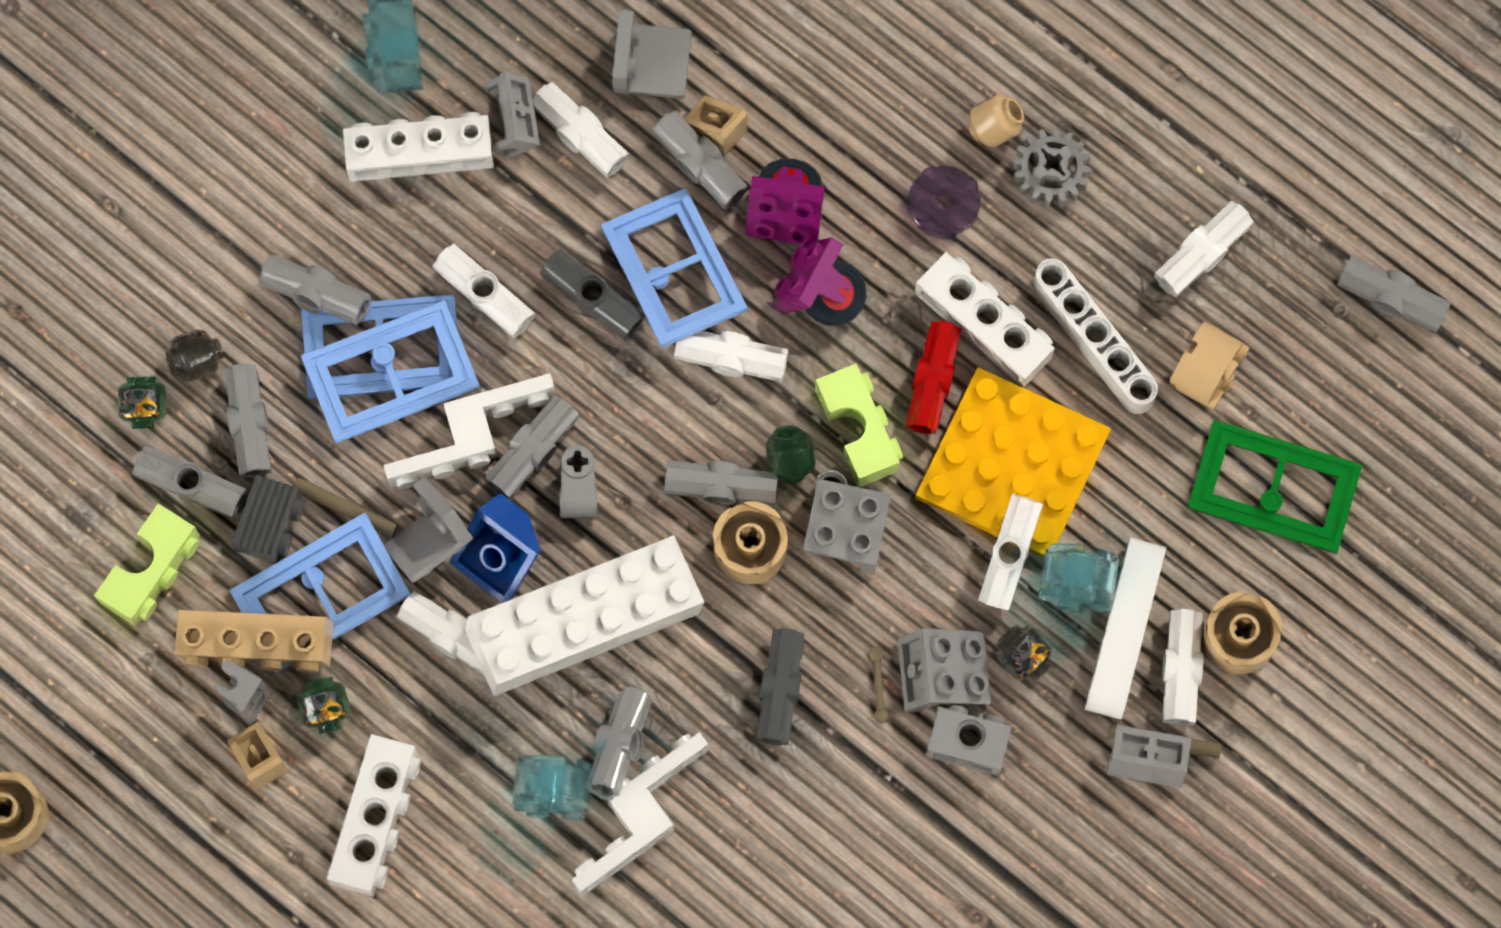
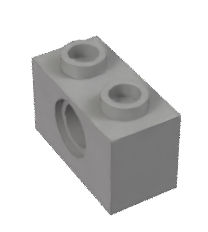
(983, 757)

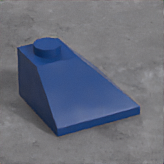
(500, 548)

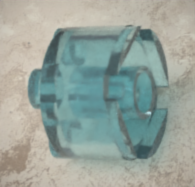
(1078, 578)
(552, 786)

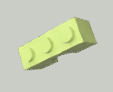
(848, 395)
(135, 594)

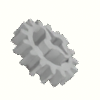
(1044, 154)

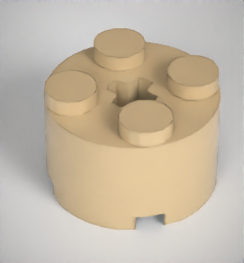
(1208, 365)
(737, 526)
(1241, 612)
(28, 813)

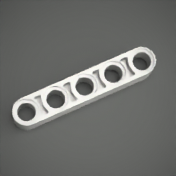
(1095, 352)
(1125, 628)

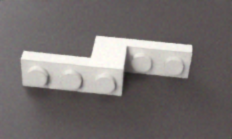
(470, 431)
(640, 813)

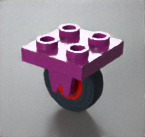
(786, 202)
(821, 284)

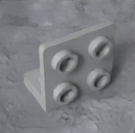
(650, 59)
(847, 524)
(430, 537)
(943, 668)

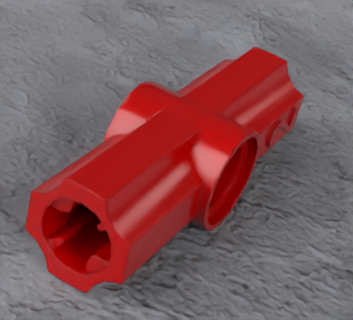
(933, 377)

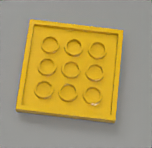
(1009, 445)

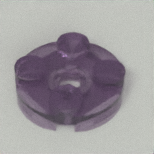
(934, 183)

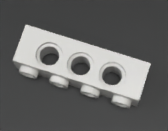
(1017, 363)
(380, 757)

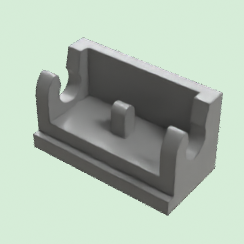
(515, 113)
(247, 693)
(1149, 756)

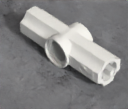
(579, 129)
(1204, 249)
(467, 276)
(733, 355)
(1002, 575)
(442, 628)
(1182, 667)

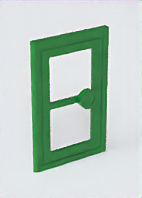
(1264, 519)

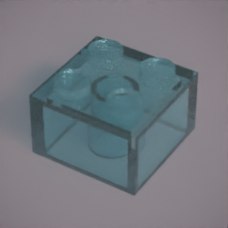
(393, 45)

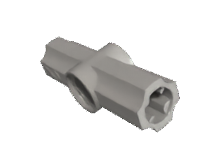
(700, 160)
(315, 289)
(1394, 293)
(247, 420)
(532, 447)
(169, 473)
(720, 482)
(618, 743)

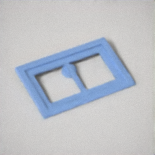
(644, 283)
(383, 353)
(378, 381)
(303, 561)

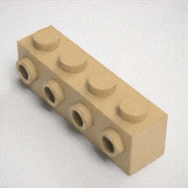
(254, 638)

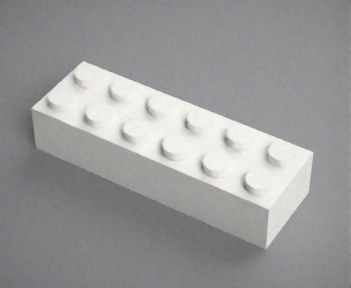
(583, 615)

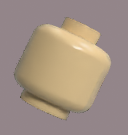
(996, 120)

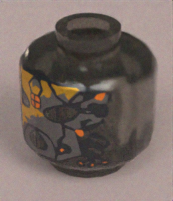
(193, 355)
(1023, 653)

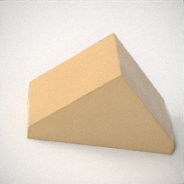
(718, 122)
(257, 756)

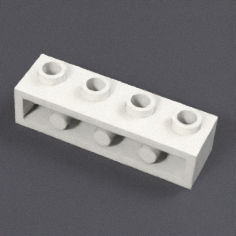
(418, 147)

